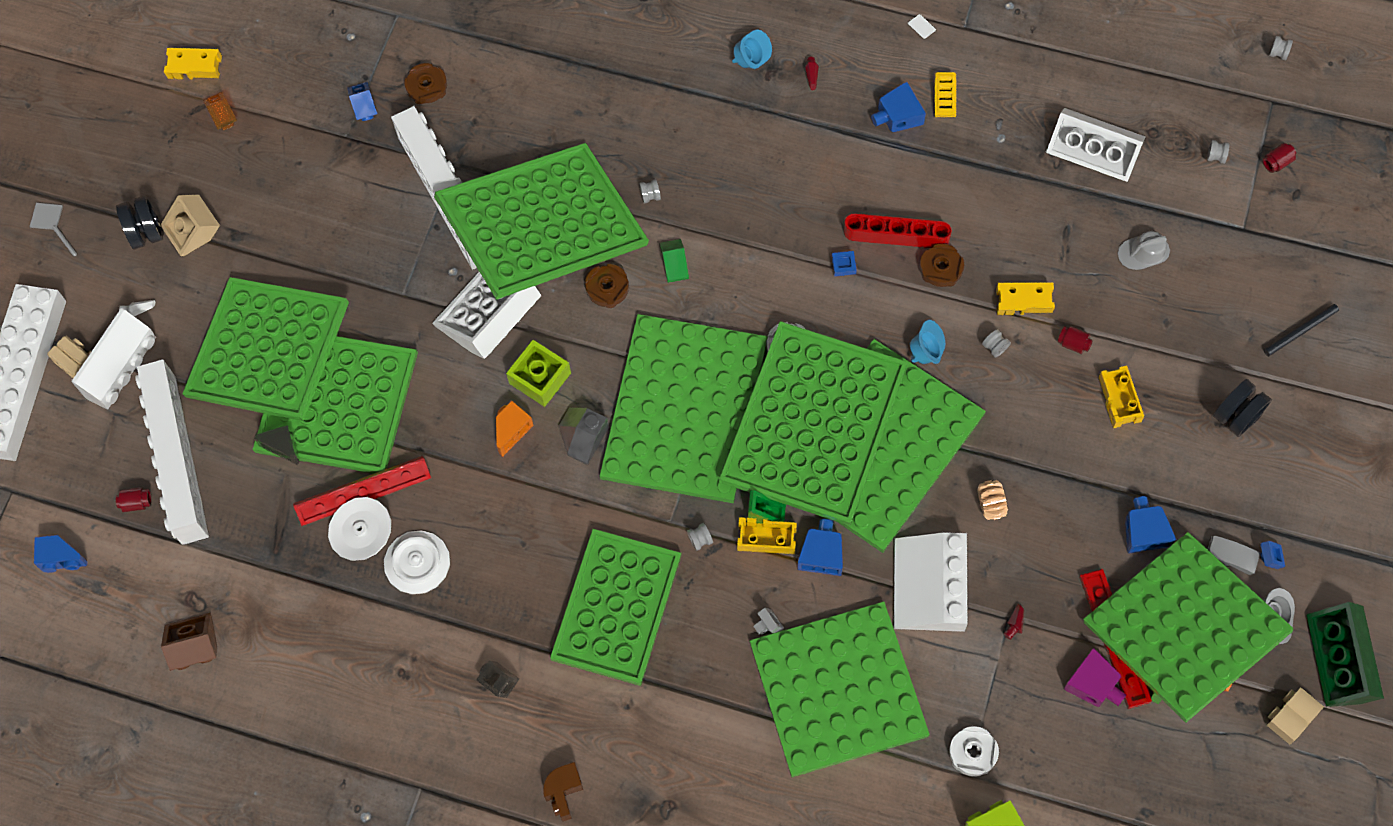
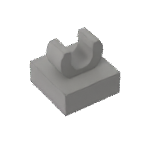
(768, 623)

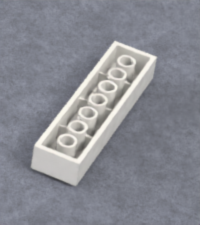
(427, 159)
(24, 347)
(171, 452)

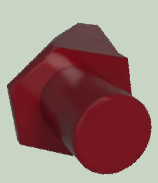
(812, 72)
(1015, 622)

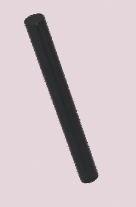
(1302, 329)

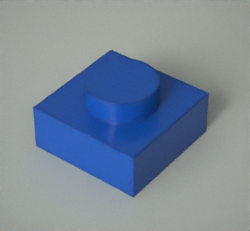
(844, 263)
(1272, 555)

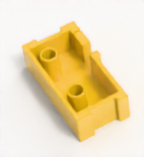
(193, 63)
(1025, 298)
(1120, 397)
(766, 536)

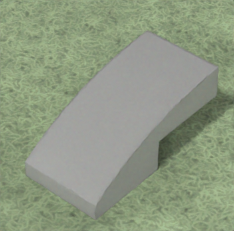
(1234, 554)

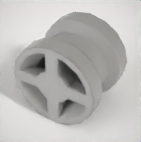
(1281, 48)
(1218, 151)
(650, 191)
(996, 343)
(699, 536)

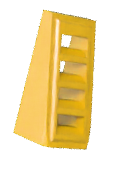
(945, 81)

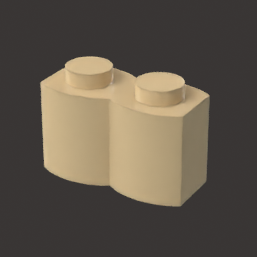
(1294, 715)

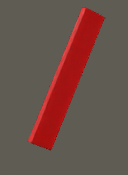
(371, 486)
(1097, 592)

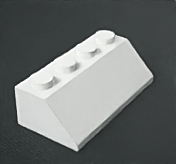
(1095, 144)
(114, 359)

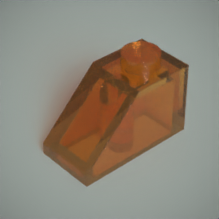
(220, 111)

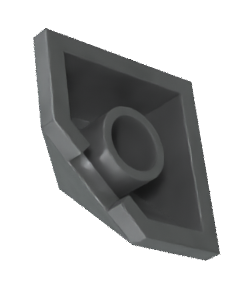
(582, 432)

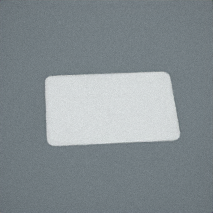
(921, 26)

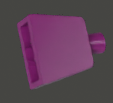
(1095, 681)

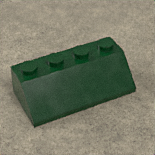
(1345, 655)

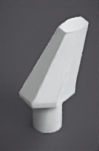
(138, 307)

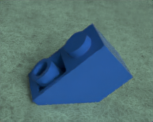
(55, 553)

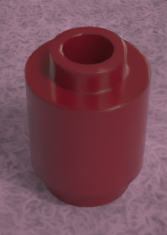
(1279, 157)
(1075, 339)
(133, 499)

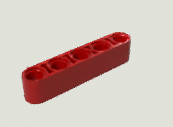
(887, 236)

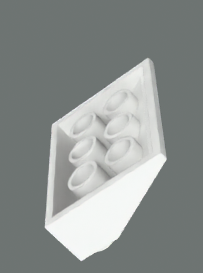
(479, 319)
(931, 582)

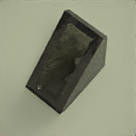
(280, 442)

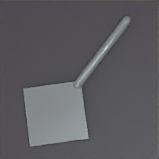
(47, 217)

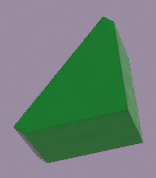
(674, 260)
(764, 508)

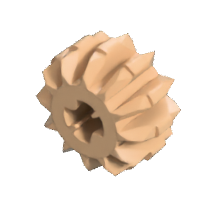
(992, 500)

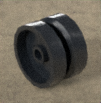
(139, 222)
(1245, 410)

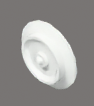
(359, 529)
(416, 562)

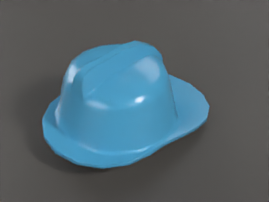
(753, 50)
(928, 344)

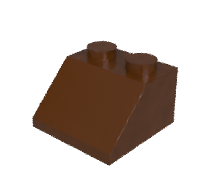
(189, 642)

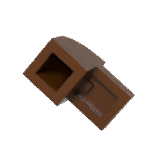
(560, 783)

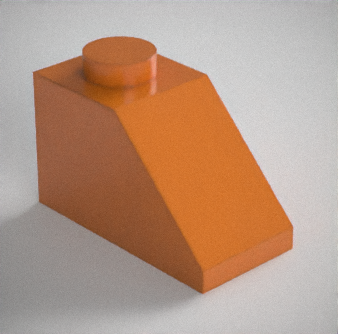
(511, 426)

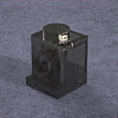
(499, 687)

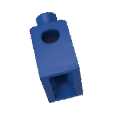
(899, 110)
(1147, 527)
(822, 550)

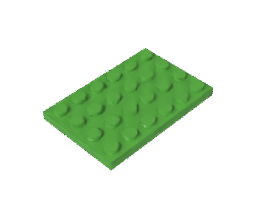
(616, 607)

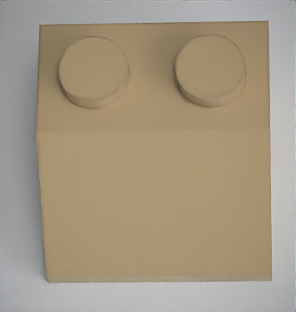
(189, 223)

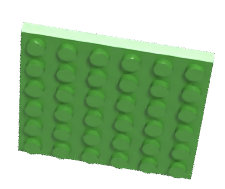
(266, 348)
(353, 407)
(1187, 626)
(838, 689)

